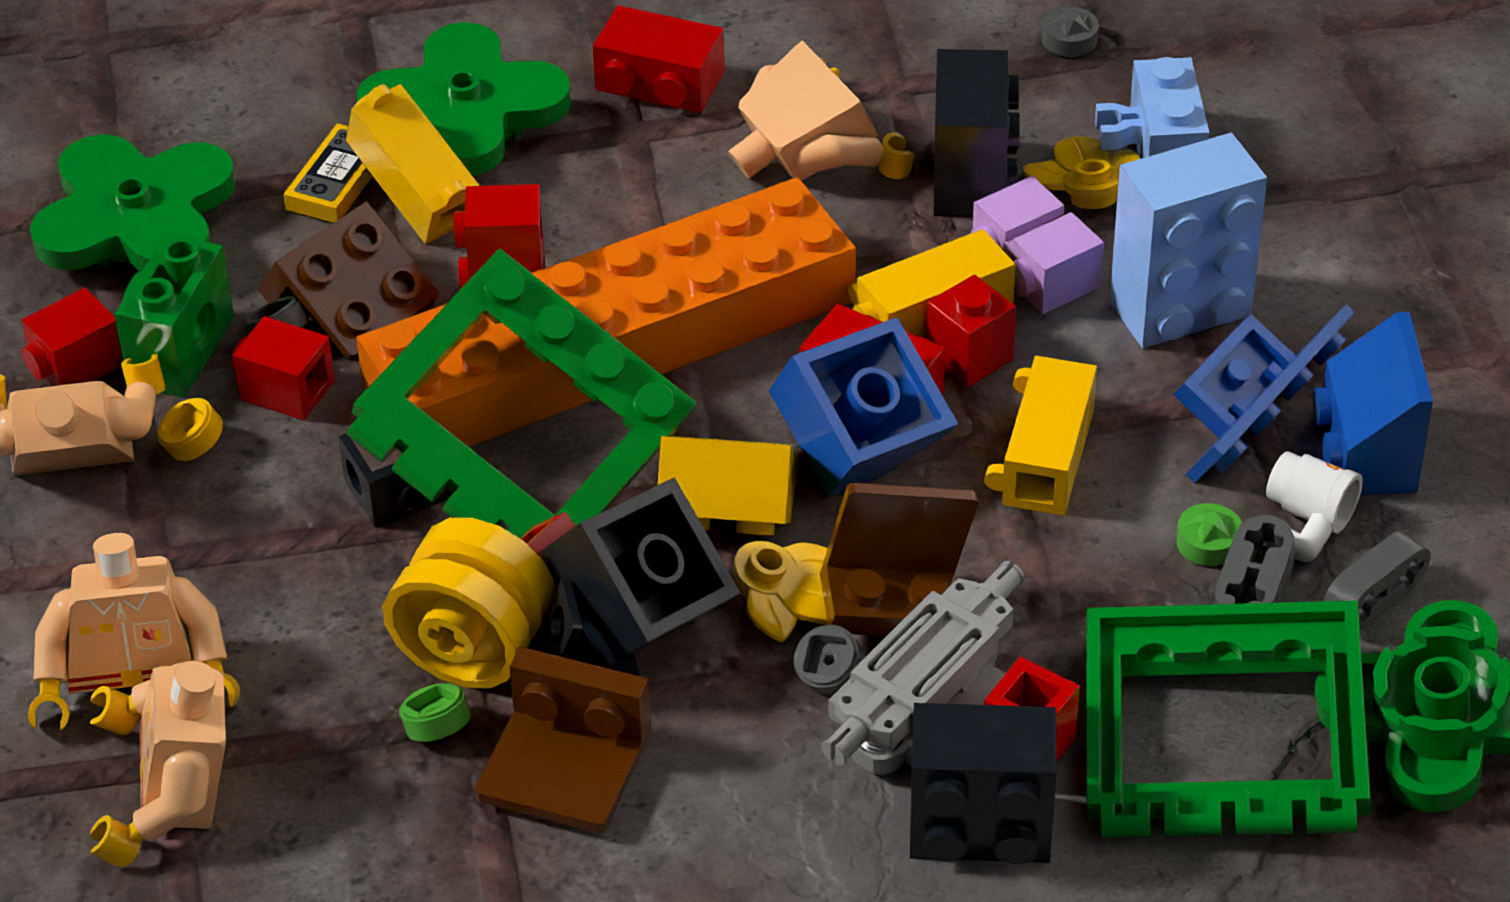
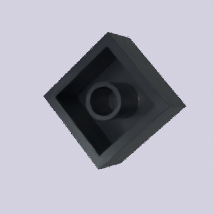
(973, 128)
(640, 571)
(983, 782)

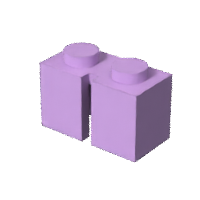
(1051, 259)

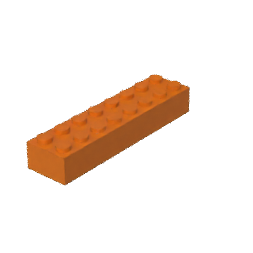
(659, 293)

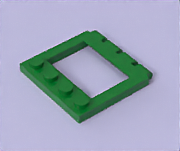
(555, 334)
(1226, 642)

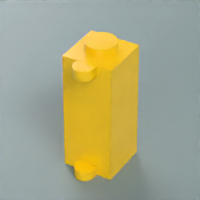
(409, 160)
(908, 285)
(1046, 435)

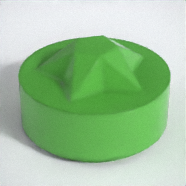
(1206, 533)
(435, 712)

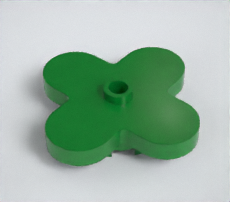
(476, 95)
(128, 202)
(1436, 704)

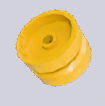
(468, 602)

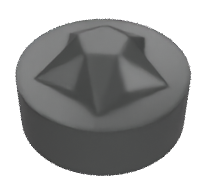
(1070, 31)
(285, 309)
(827, 658)

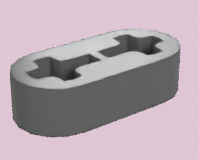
(1240, 563)
(1381, 576)

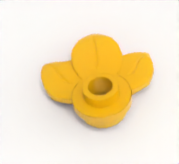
(1082, 171)
(781, 585)

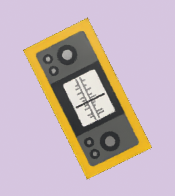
(328, 180)

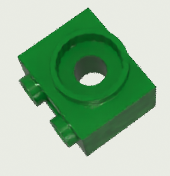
(177, 310)

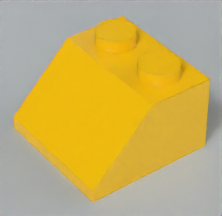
(733, 480)

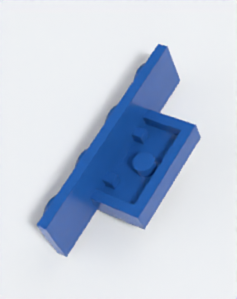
(1243, 378)

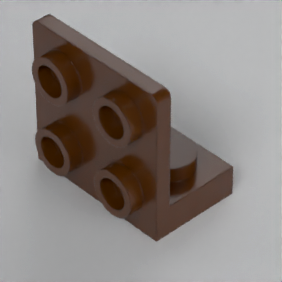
(351, 279)
(892, 552)
(567, 741)

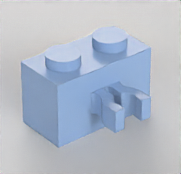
(1162, 110)

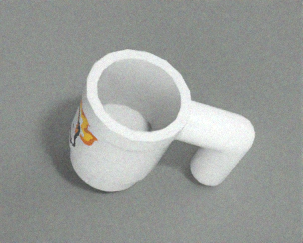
(1314, 492)

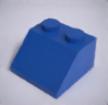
(861, 405)
(1377, 408)

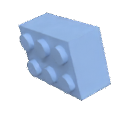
(1187, 239)

